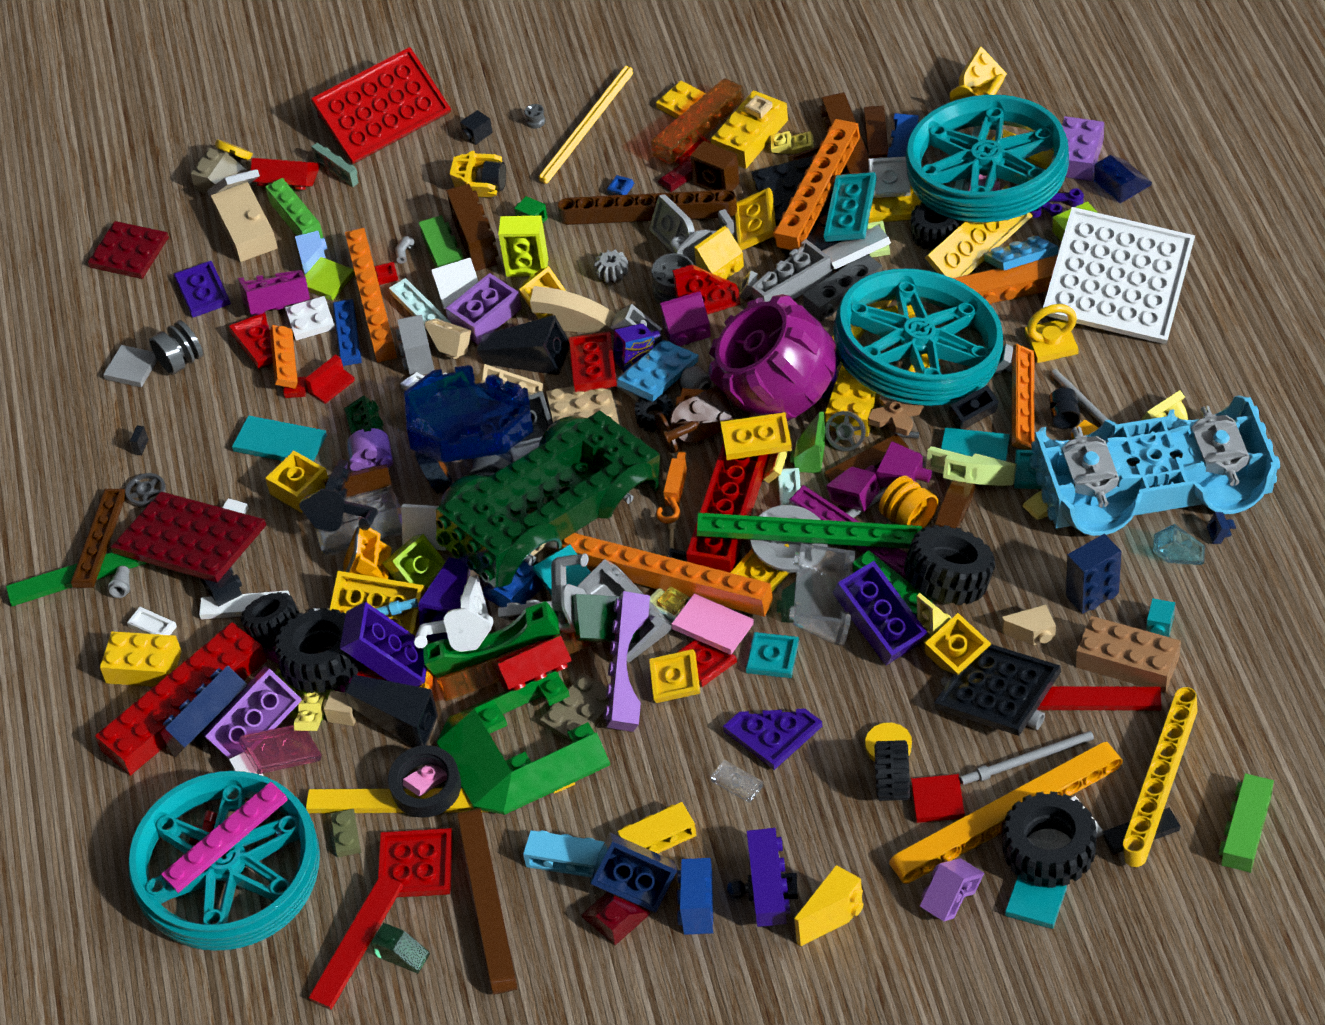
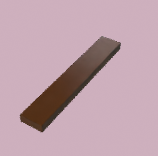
(98, 538)

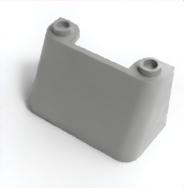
(612, 581)

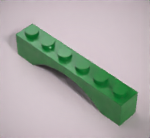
(530, 627)

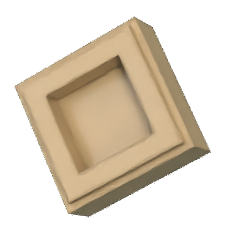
(758, 106)

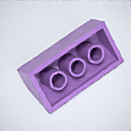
(254, 710)

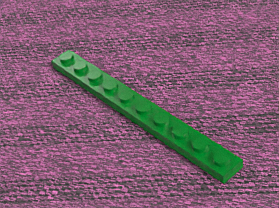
(806, 530)

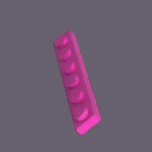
(224, 837)

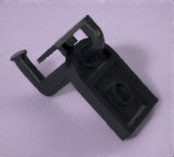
(327, 505)

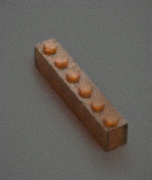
(697, 121)

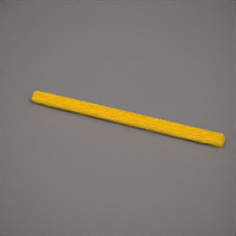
(584, 126)

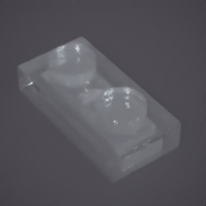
(737, 781)

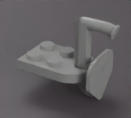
(676, 228)
(561, 594)

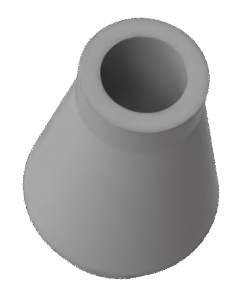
(120, 583)

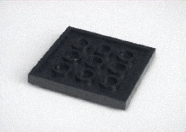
(999, 689)

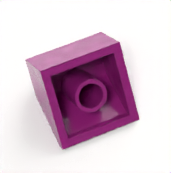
(685, 319)

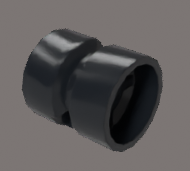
(1064, 408)

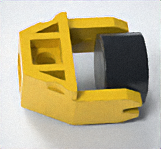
(465, 170)

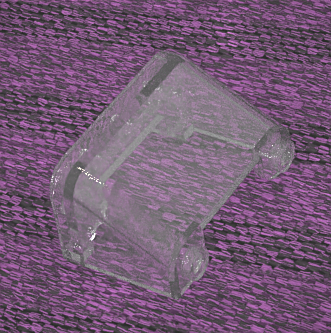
(814, 603)

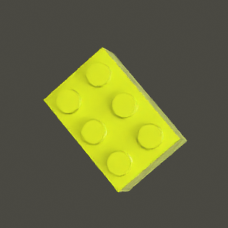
(522, 245)

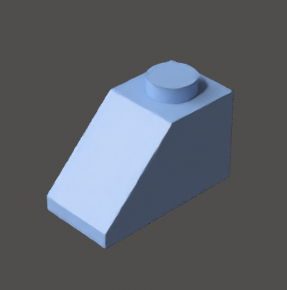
(310, 249)

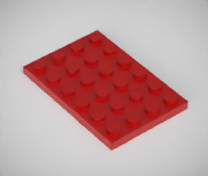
(381, 105)

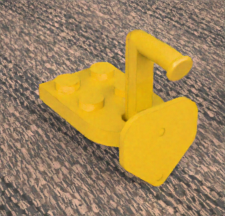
(979, 77)

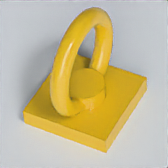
(1053, 338)

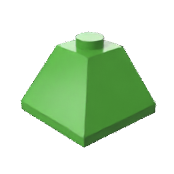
(810, 447)

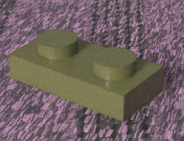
(345, 833)

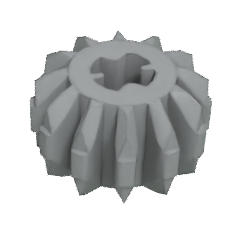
(611, 266)

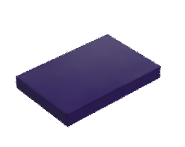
(202, 289)

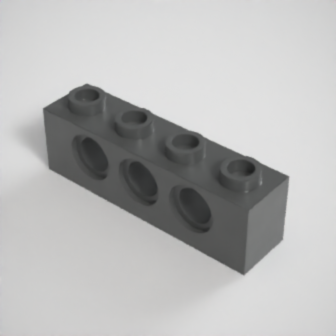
(826, 296)

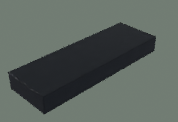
(1115, 836)

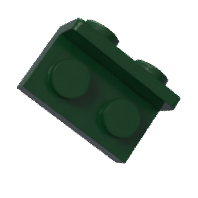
(363, 415)

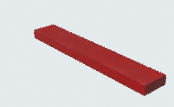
(1102, 698)
(355, 942)

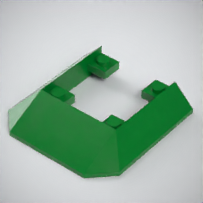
(513, 783)

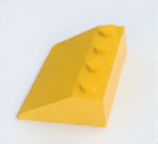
(356, 589)

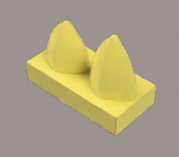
(1173, 402)

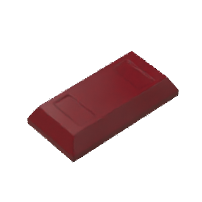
(677, 177)

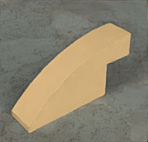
(572, 310)

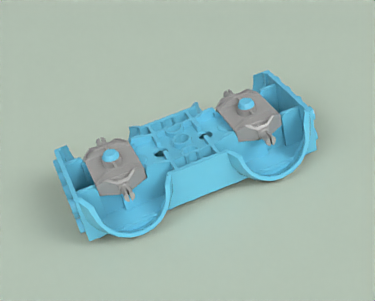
(1093, 488)

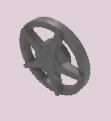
(845, 430)
(144, 489)

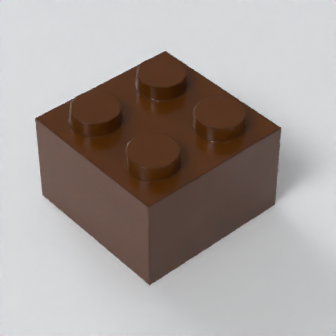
(714, 168)

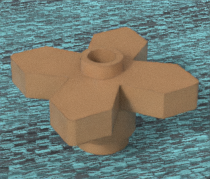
(894, 415)

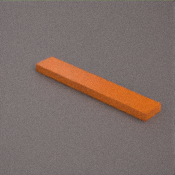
(1022, 397)

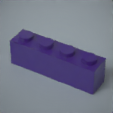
(766, 877)

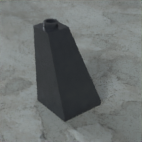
(528, 346)
(396, 707)

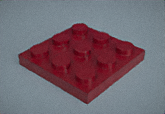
(128, 250)

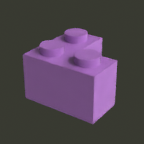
(949, 886)

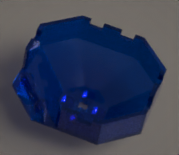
(465, 420)

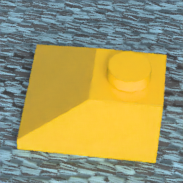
(542, 278)

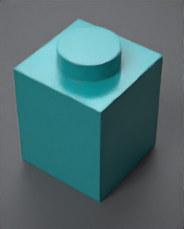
(1160, 617)

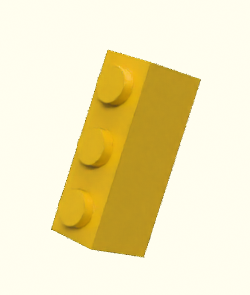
(662, 829)

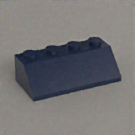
(202, 709)

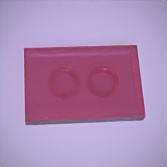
(279, 749)

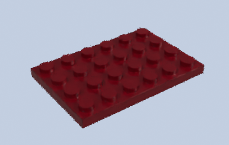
(188, 536)

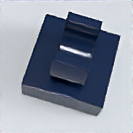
(1220, 527)

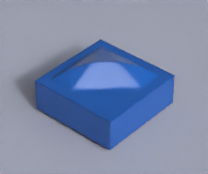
(620, 186)

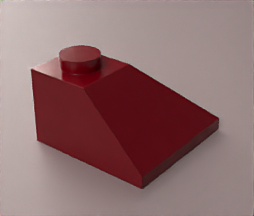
(614, 916)

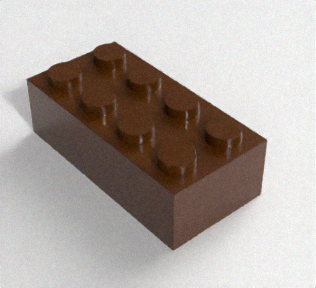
(472, 226)

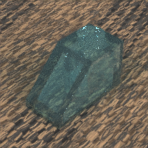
(1178, 546)

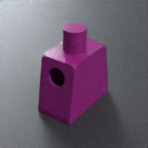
(901, 462)
(854, 488)

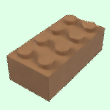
(1128, 653)

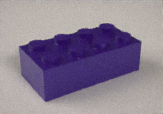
(879, 613)
(382, 646)

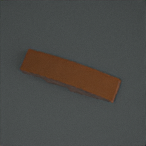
(876, 131)
(955, 504)

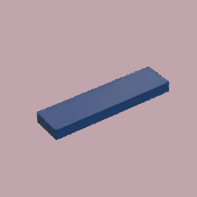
(347, 332)

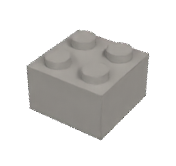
(414, 345)

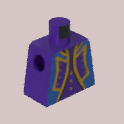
(632, 344)

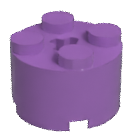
(369, 449)

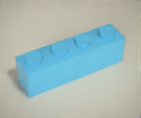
(561, 853)

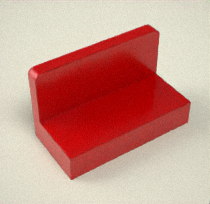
(328, 380)

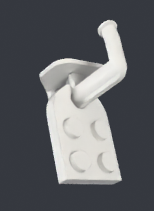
(464, 626)

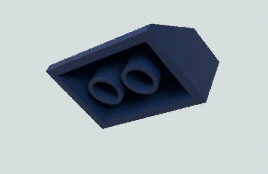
(633, 872)

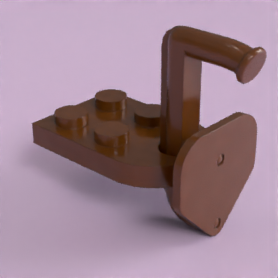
(701, 418)

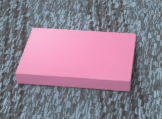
(712, 624)

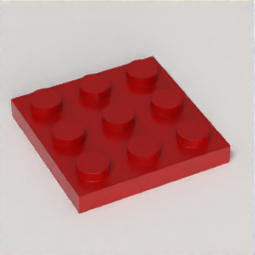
(418, 860)

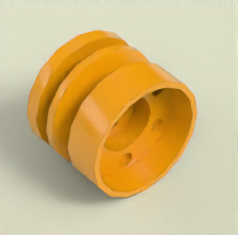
(908, 503)

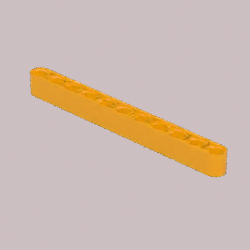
(989, 820)

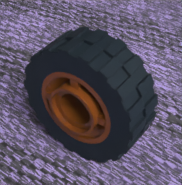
(434, 472)

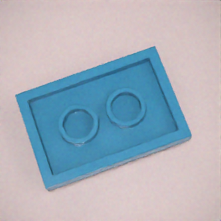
(1021, 253)

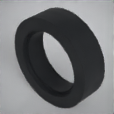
(429, 806)

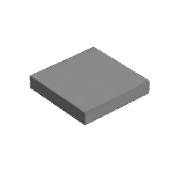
(234, 180)
(131, 366)

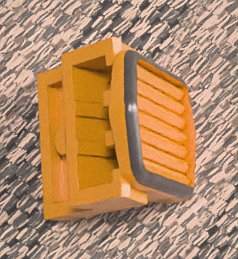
(367, 554)

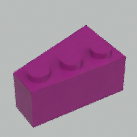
(273, 292)

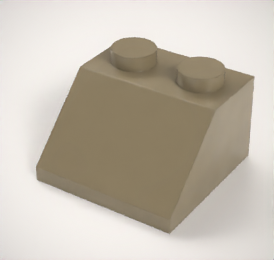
(213, 168)

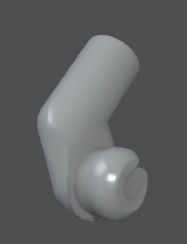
(400, 249)

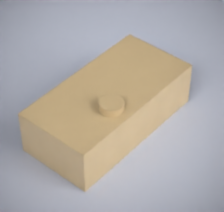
(244, 221)

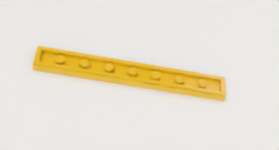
(370, 800)

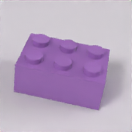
(1084, 144)
(484, 307)

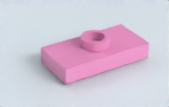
(425, 779)

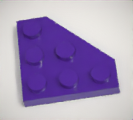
(773, 733)

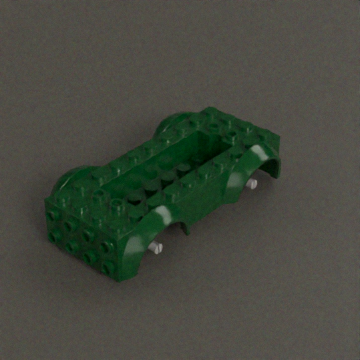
(487, 517)

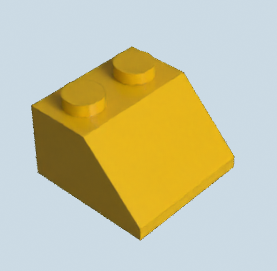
(719, 254)
(955, 645)

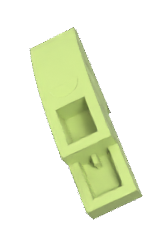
(969, 469)

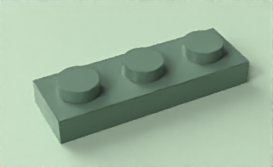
(335, 164)

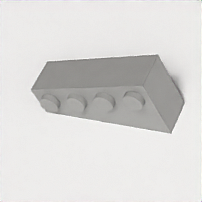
(796, 274)

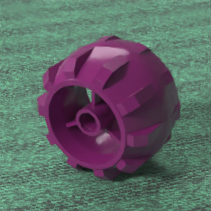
(773, 358)

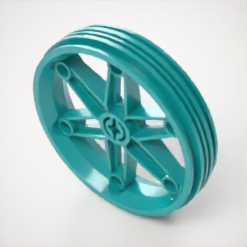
(987, 158)
(918, 336)
(228, 867)

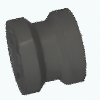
(535, 116)

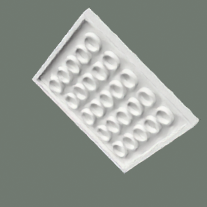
(1120, 274)

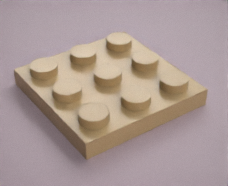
(567, 402)

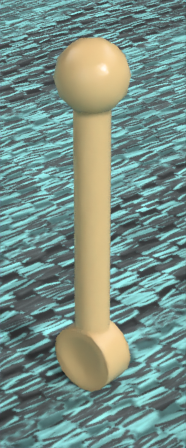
(672, 526)

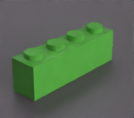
(292, 209)
(440, 242)
(1247, 822)

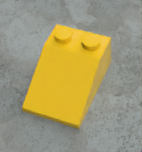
(830, 906)

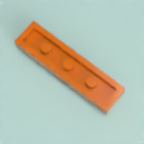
(283, 356)

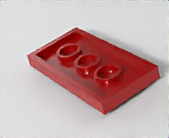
(592, 362)

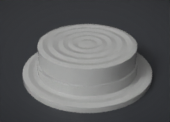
(774, 552)

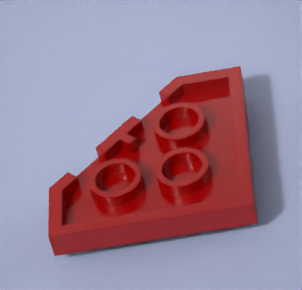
(715, 290)

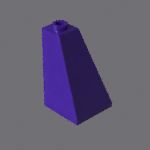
(443, 594)

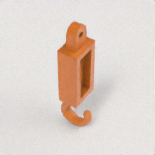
(674, 488)

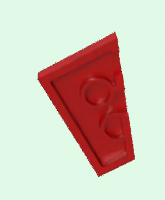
(254, 338)

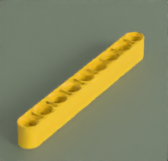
(1160, 777)

